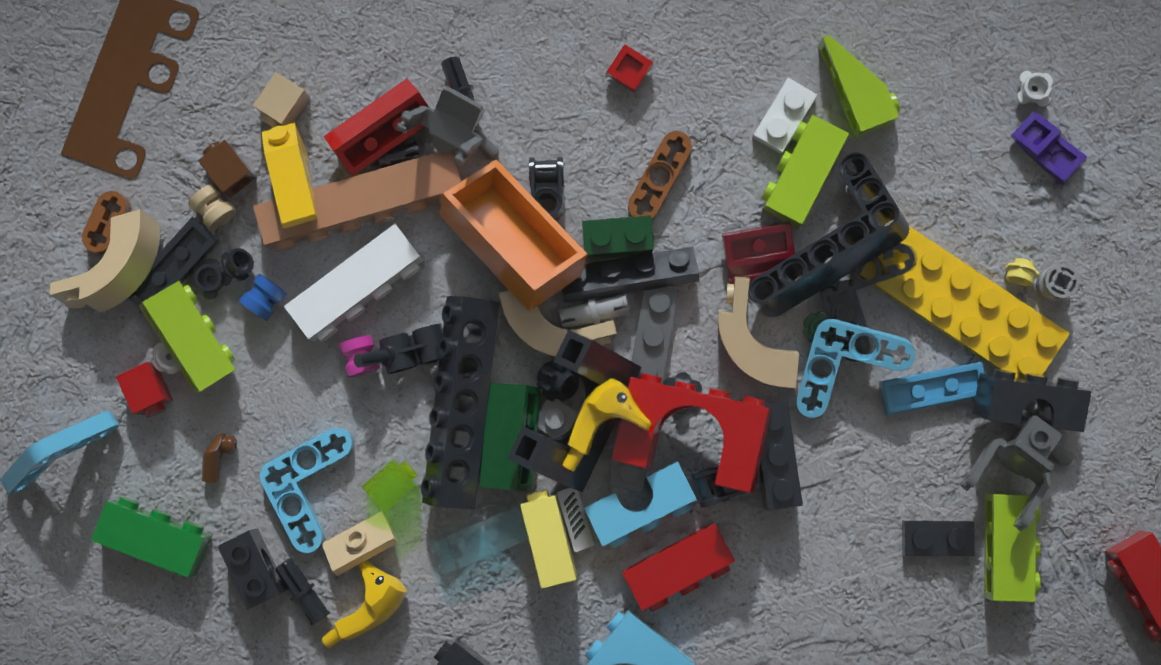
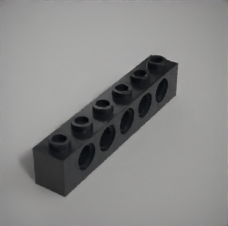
(469, 418)

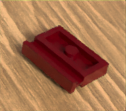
(757, 249)

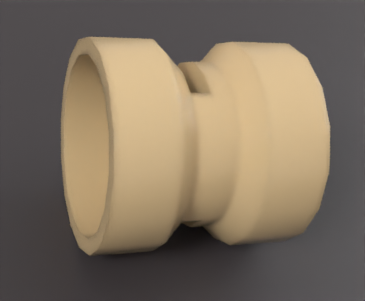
(212, 207)

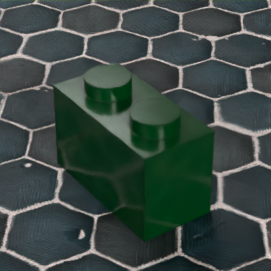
(618, 237)

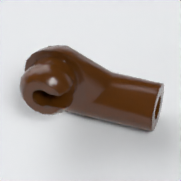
(212, 455)

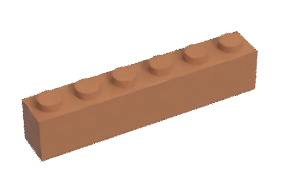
(363, 199)

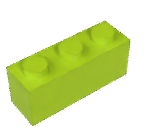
(803, 171)
(188, 336)
(1009, 552)

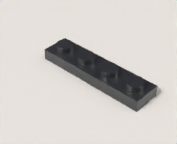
(634, 274)

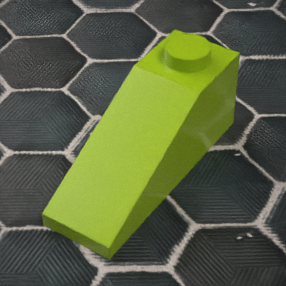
(861, 93)

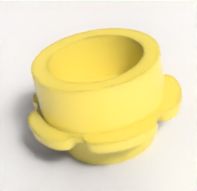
(1021, 272)

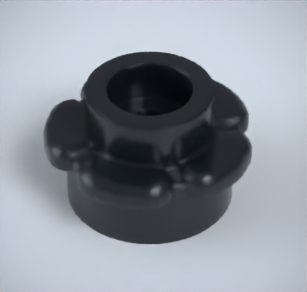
(237, 264)

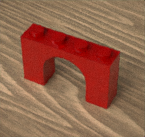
(742, 426)

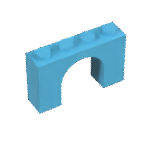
(634, 643)

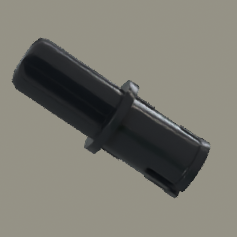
(456, 76)
(302, 591)

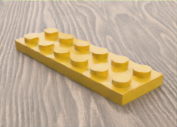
(971, 309)

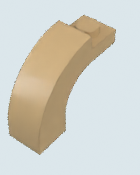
(120, 271)
(542, 335)
(759, 361)

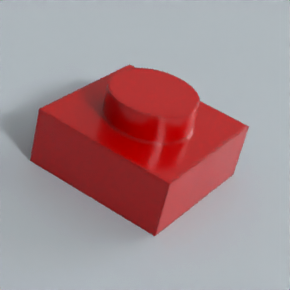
(629, 68)

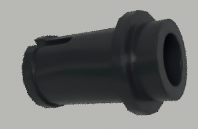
(399, 154)

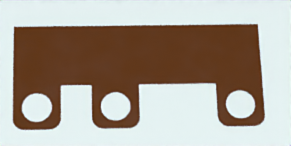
(118, 70)

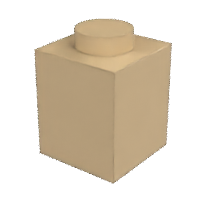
(280, 101)

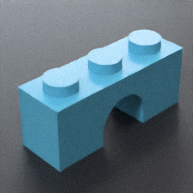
(669, 495)

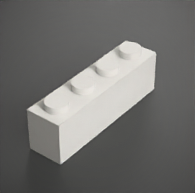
(354, 283)

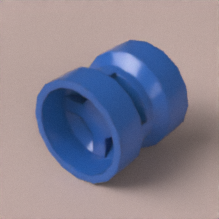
(262, 297)

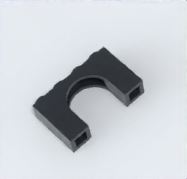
(546, 455)

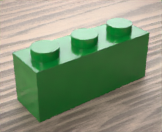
(152, 536)

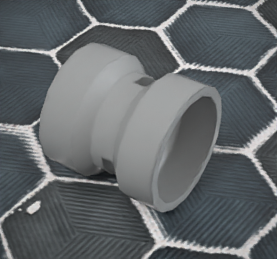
(1050, 286)

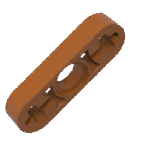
(679, 159)

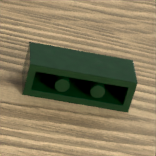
(507, 411)

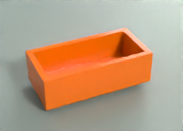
(512, 235)

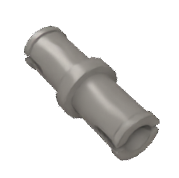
(594, 311)

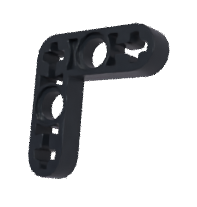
(848, 295)

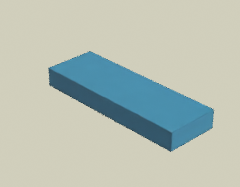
(930, 388)

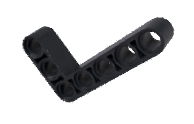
(836, 244)

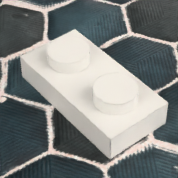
(784, 115)

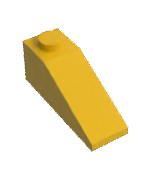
(289, 174)

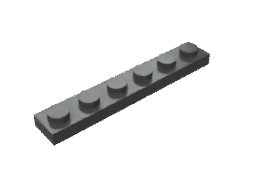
(651, 354)

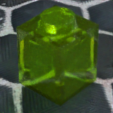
(391, 484)

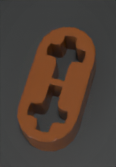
(99, 218)

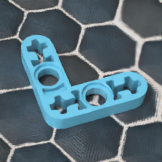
(833, 354)
(44, 452)
(291, 487)

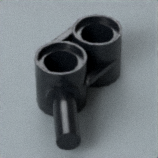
(404, 351)

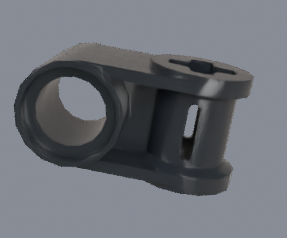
(546, 182)
(720, 492)

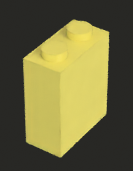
(548, 539)

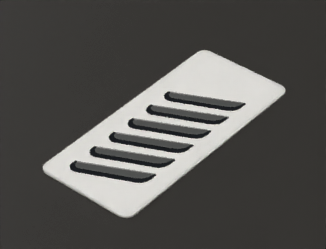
(575, 519)

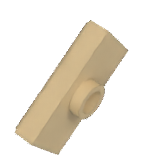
(359, 543)

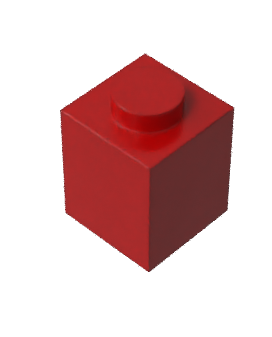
(144, 390)

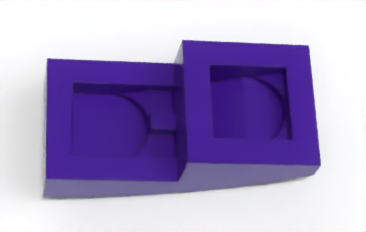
(1047, 148)

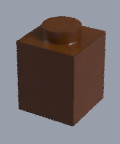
(226, 168)

